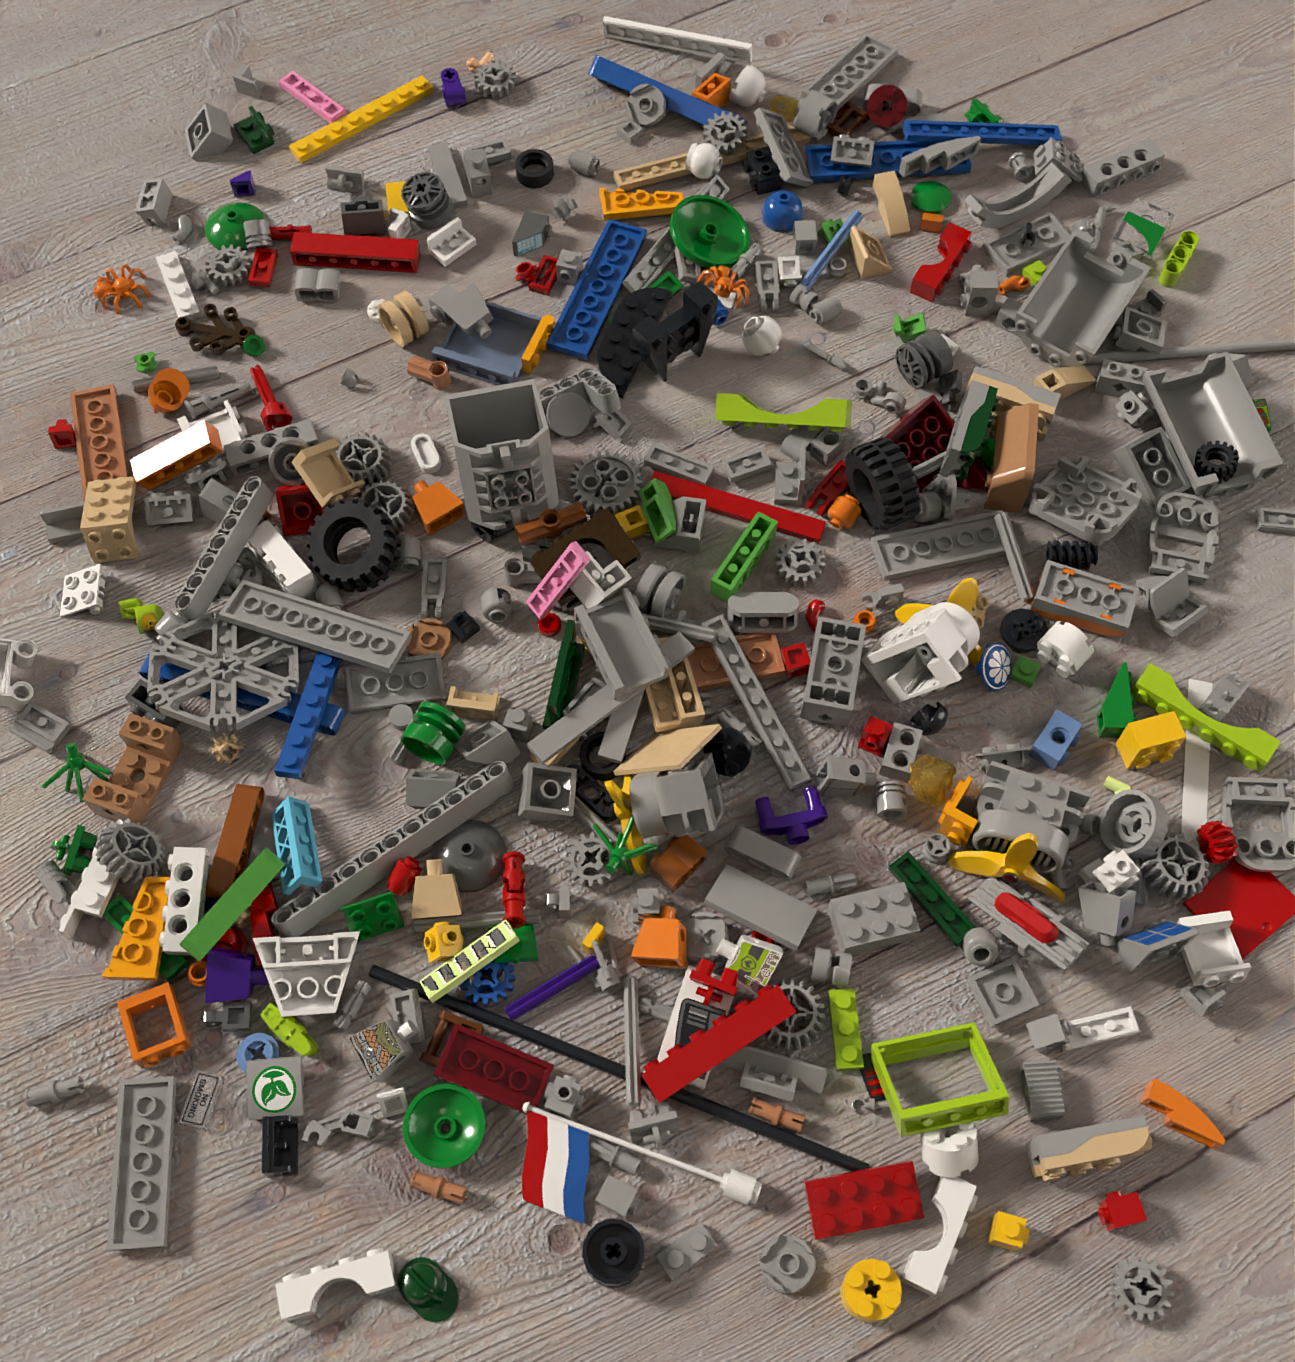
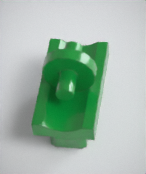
(981, 113)
(74, 862)

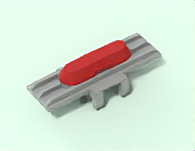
(1028, 923)

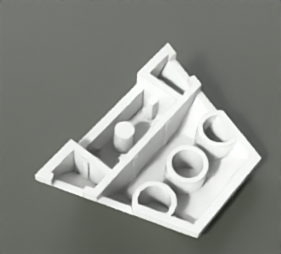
(307, 971)

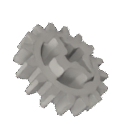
(495, 79)
(725, 133)
(228, 265)
(800, 562)
(584, 866)
(1143, 1276)

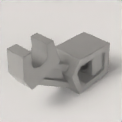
(327, 1126)

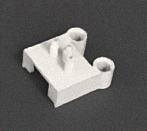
(10, 653)

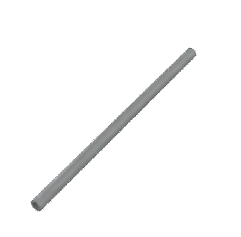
(1195, 351)

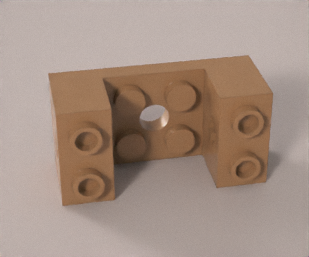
(150, 750)

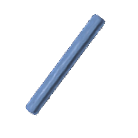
(832, 248)

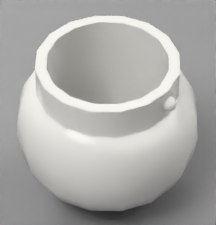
(703, 160)

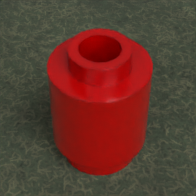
(403, 875)

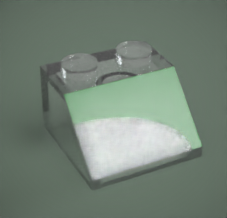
(1144, 226)

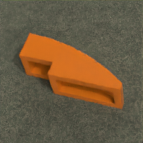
(1181, 1114)

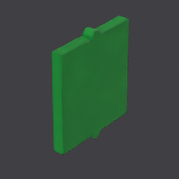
(522, 951)

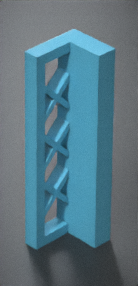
(299, 842)

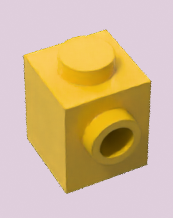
(1008, 1231)

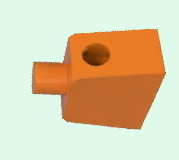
(436, 506)
(661, 941)

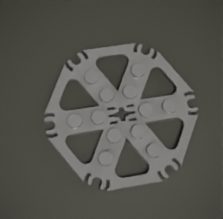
(207, 676)

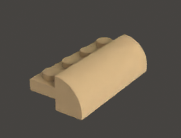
(675, 700)

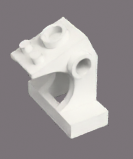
(1114, 873)

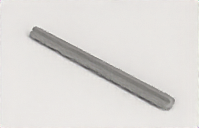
(673, 626)

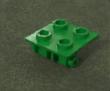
(373, 916)

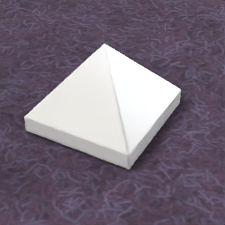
(393, 1102)

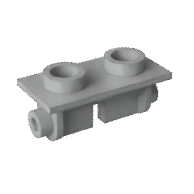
(1012, 755)

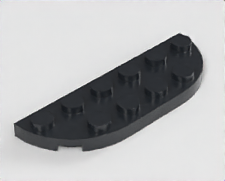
(617, 353)

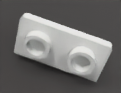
(450, 242)

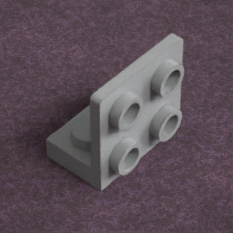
(792, 479)

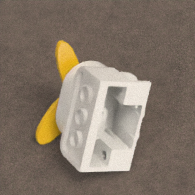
(928, 647)

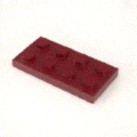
(492, 1069)

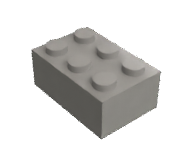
(873, 919)

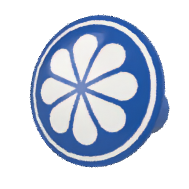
(995, 666)

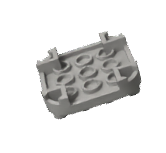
(1085, 500)

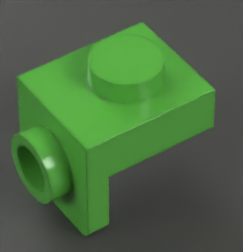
(910, 328)

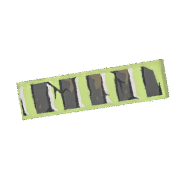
(469, 961)

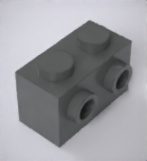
(142, 706)

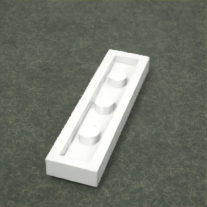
(178, 286)

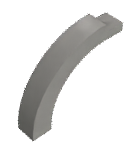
(1021, 203)

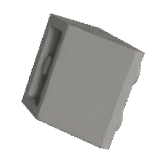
(689, 525)

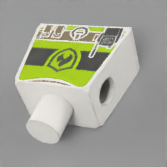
(752, 959)

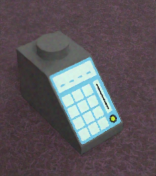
(531, 233)

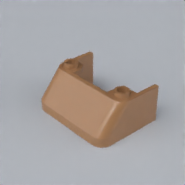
(1013, 458)

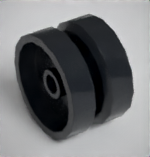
(608, 1236)

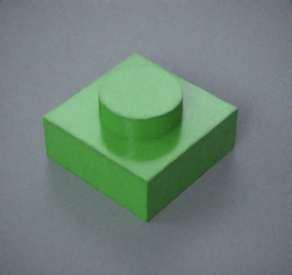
(1025, 671)

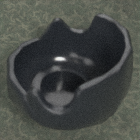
(930, 719)

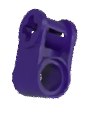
(452, 88)

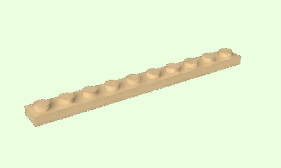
(676, 165)

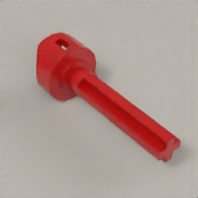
(274, 413)

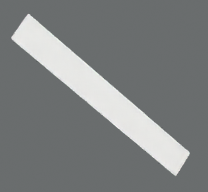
(1195, 769)

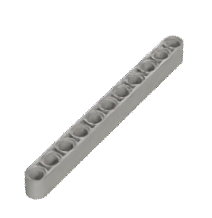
(381, 857)

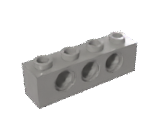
(1121, 168)
(252, 453)

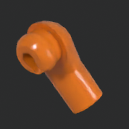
(1014, 283)

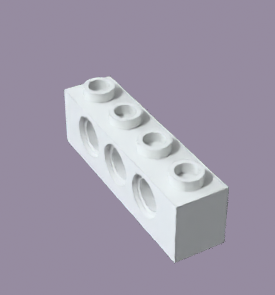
(181, 860)

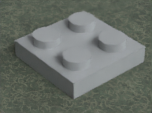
(1002, 992)

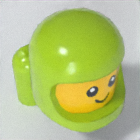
(145, 615)

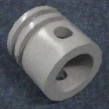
(257, 233)
(891, 800)

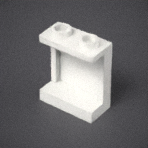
(225, 422)
(1213, 953)

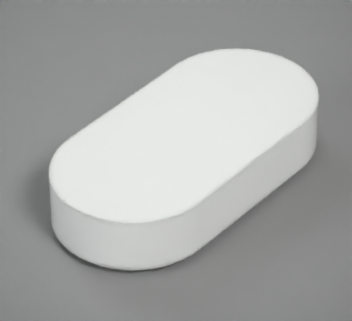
(426, 453)

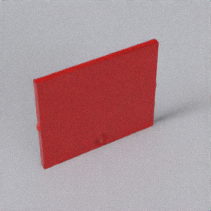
(1255, 901)

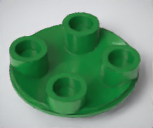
(930, 197)

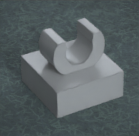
(561, 902)

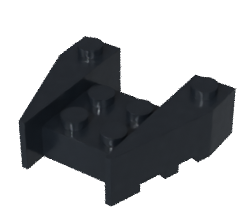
(679, 332)

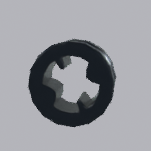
(844, 185)

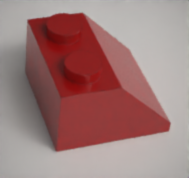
(297, 508)

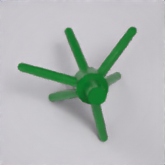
(75, 763)
(620, 854)

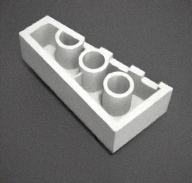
(282, 561)

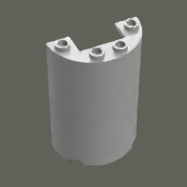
(1076, 303)
(1213, 407)

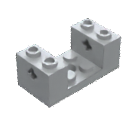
(831, 691)

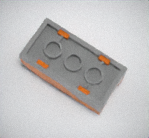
(1084, 600)

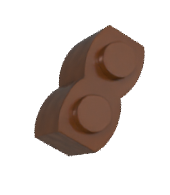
(678, 862)

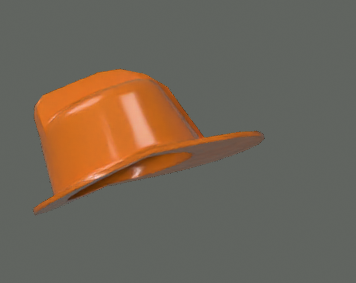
(168, 390)

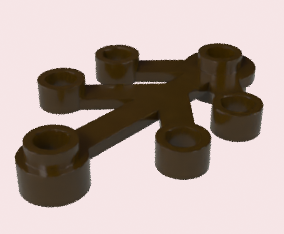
(186, 327)

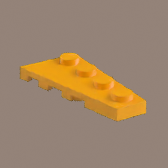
(639, 204)
(139, 948)

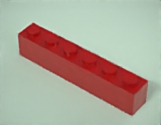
(355, 252)
(717, 1043)

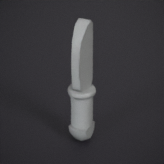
(830, 358)

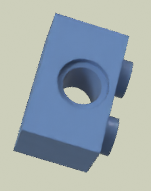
(1061, 728)

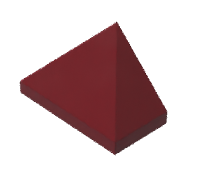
(975, 478)

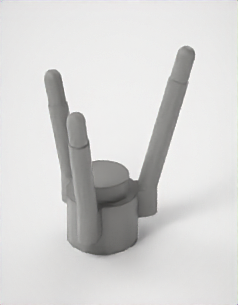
(607, 977)

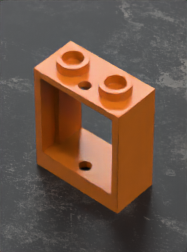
(146, 1001)

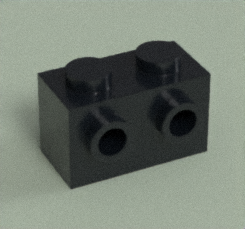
(762, 170)

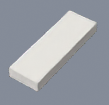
(1101, 1028)

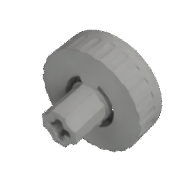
(1145, 828)

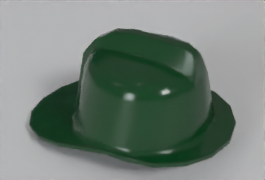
(428, 1289)

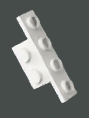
(90, 897)

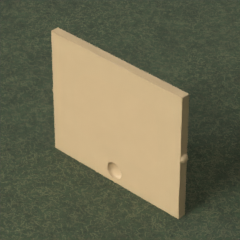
(668, 750)

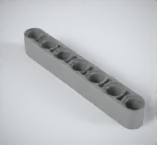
(223, 549)

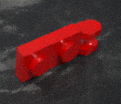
(830, 488)

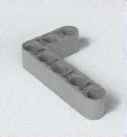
(589, 385)

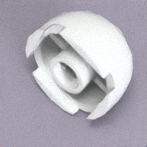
(749, 87)

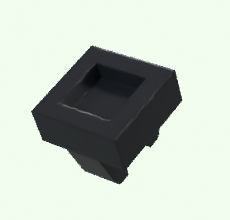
(463, 626)

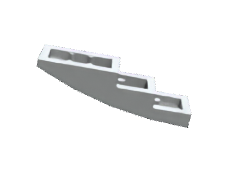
(941, 154)

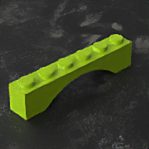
(828, 412)
(1247, 745)

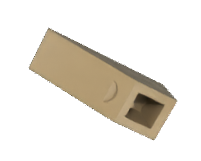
(1065, 380)

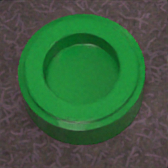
(253, 345)

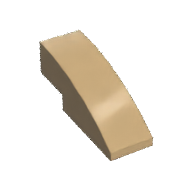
(891, 203)

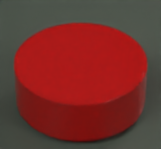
(550, 625)

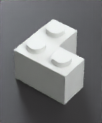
(598, 584)

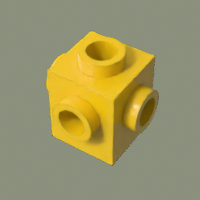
(443, 942)

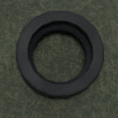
(534, 180)
(598, 774)

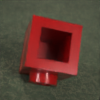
(1121, 1210)

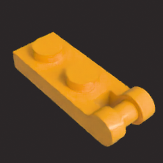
(537, 344)

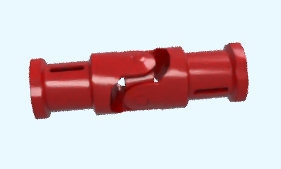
(514, 890)

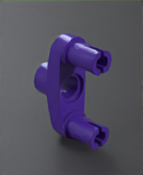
(792, 825)

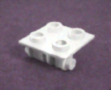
(83, 591)

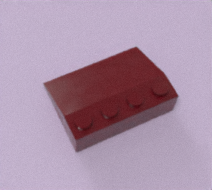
(922, 434)

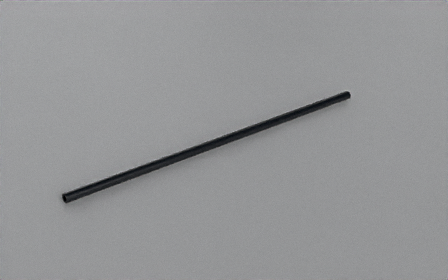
(618, 1070)

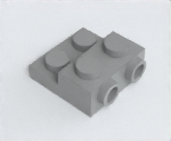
(1139, 330)

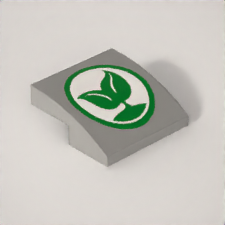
(275, 1087)

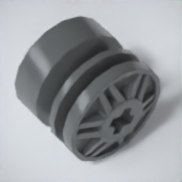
(427, 200)
(924, 359)

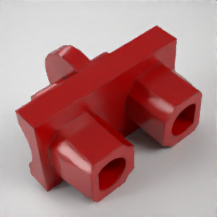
(703, 976)

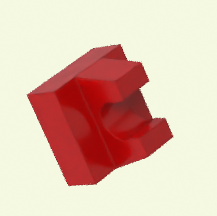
(62, 434)

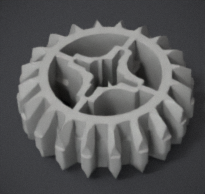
(370, 451)
(394, 498)
(130, 851)
(1171, 871)
(813, 1015)

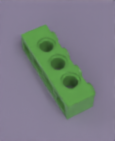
(743, 557)

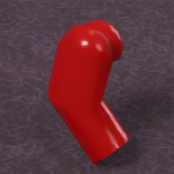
(813, 611)

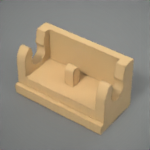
(473, 704)

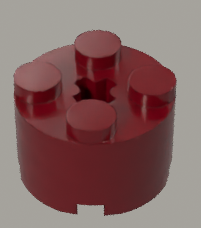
(875, 105)

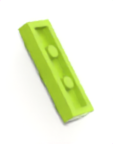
(845, 1029)

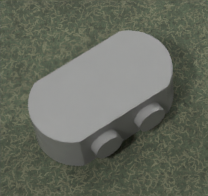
(763, 612)

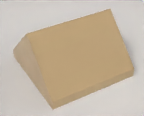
(867, 254)

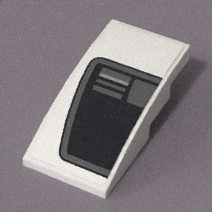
(690, 1016)

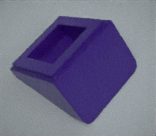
(243, 184)

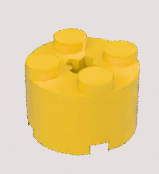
(864, 1306)

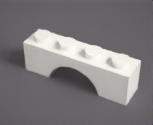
(927, 1268)
(300, 1294)

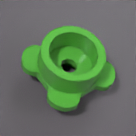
(146, 362)

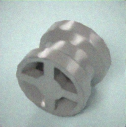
(939, 843)

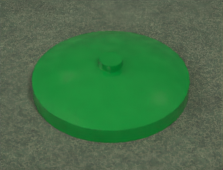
(709, 231)

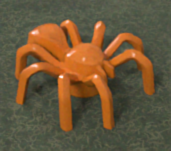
(725, 285)
(122, 287)

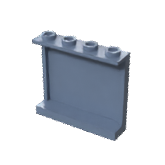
(495, 357)

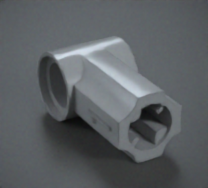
(525, 573)

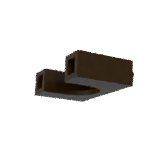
(599, 530)

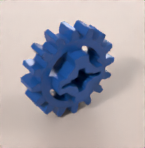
(479, 985)

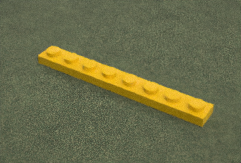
(361, 119)

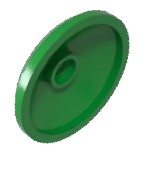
(226, 225)
(440, 1107)

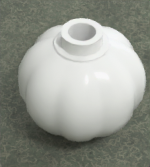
(761, 335)

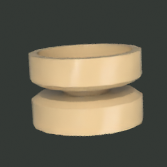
(403, 318)

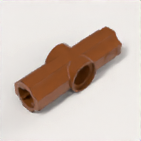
(539, 528)

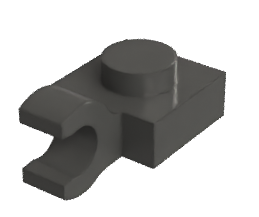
(948, 386)
(232, 1018)

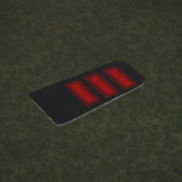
(871, 1080)

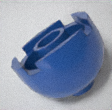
(782, 210)

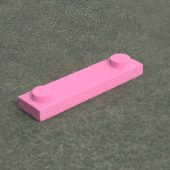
(312, 97)
(558, 580)

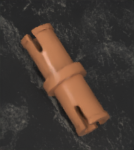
(777, 1115)
(438, 1187)

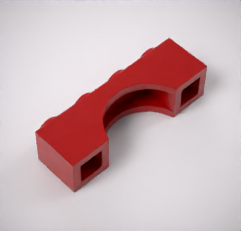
(931, 278)

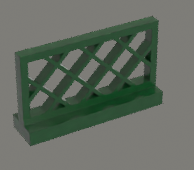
(565, 676)

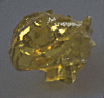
(931, 779)

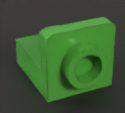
(830, 229)

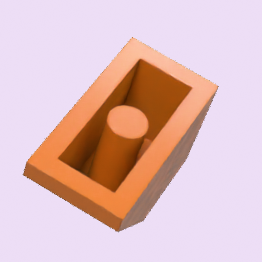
(714, 90)

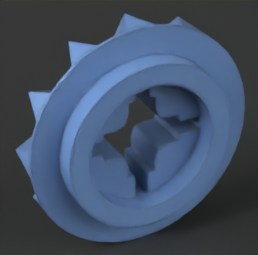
(256, 1043)

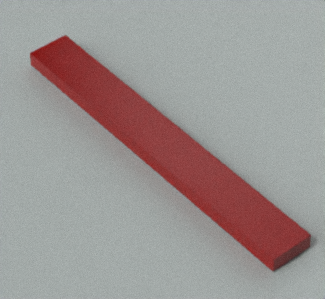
(744, 508)

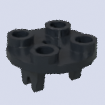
(1015, 635)
(737, 757)

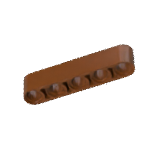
(235, 839)

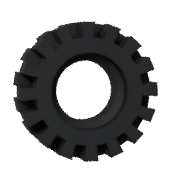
(1216, 452)

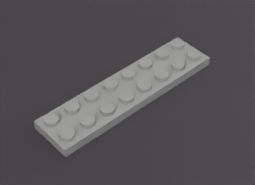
(316, 626)

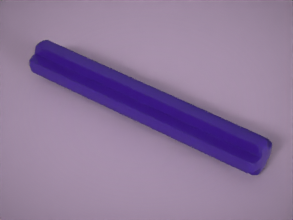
(552, 987)

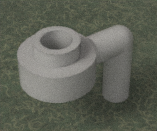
(892, 402)

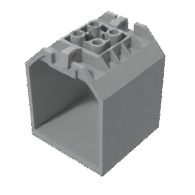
(503, 453)

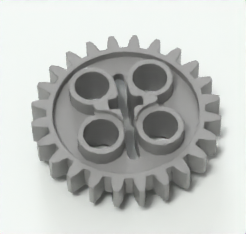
(590, 474)

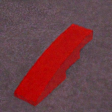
(261, 914)

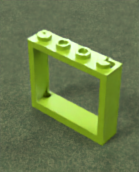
(947, 1112)

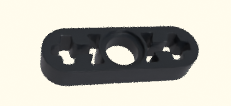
(591, 802)

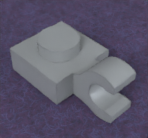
(885, 596)

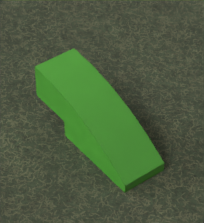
(658, 509)

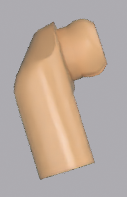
(473, 64)

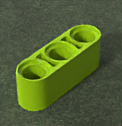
(1178, 259)

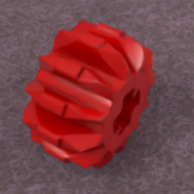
(1217, 842)

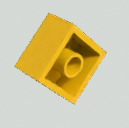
(1151, 740)

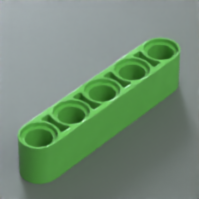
(232, 904)

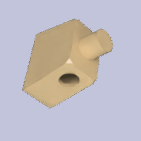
(436, 893)

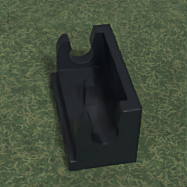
(279, 1146)

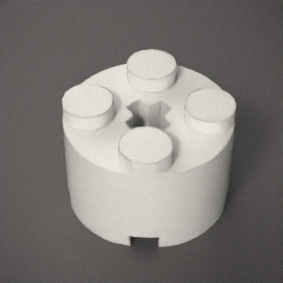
(1064, 648)
(950, 1149)

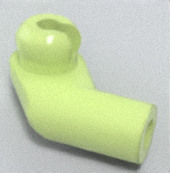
(1115, 785)

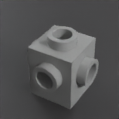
(1134, 408)
(565, 1106)

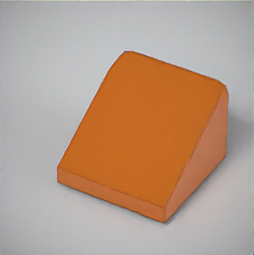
(931, 222)

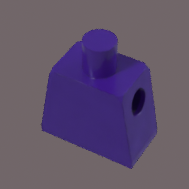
(231, 975)

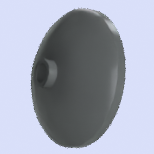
(479, 866)

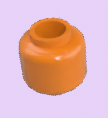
(844, 512)

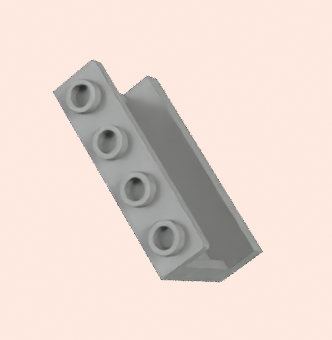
(622, 644)

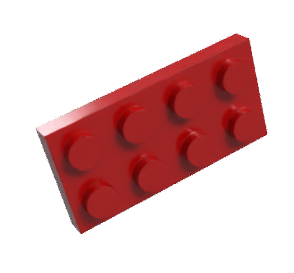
(863, 1199)

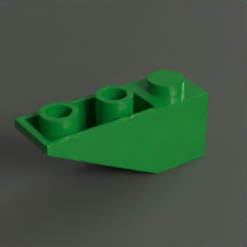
(1117, 706)

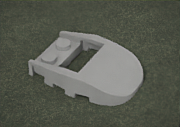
(1187, 520)
(1262, 849)

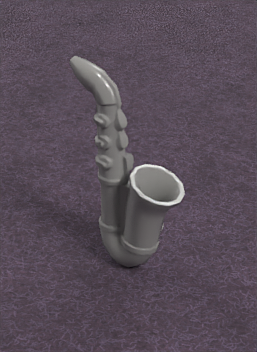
(1097, 227)

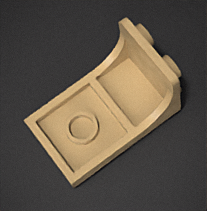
(108, 520)

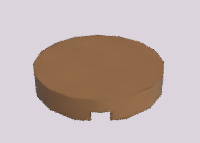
(430, 637)

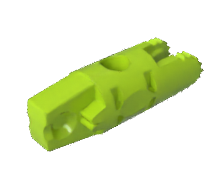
(290, 1031)

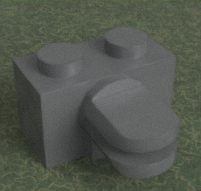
(363, 216)

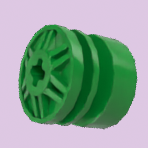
(433, 733)

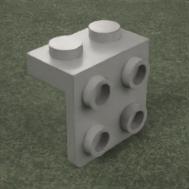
(1056, 152)
(1172, 606)

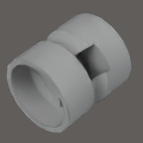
(831, 967)

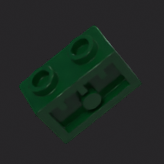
(255, 131)

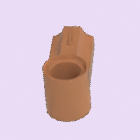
(433, 372)

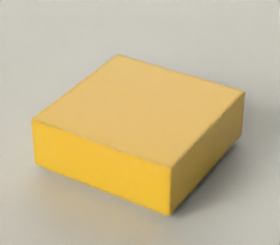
(597, 933)

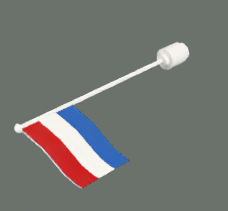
(559, 1165)

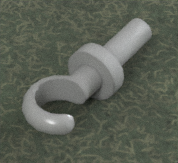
(869, 1105)

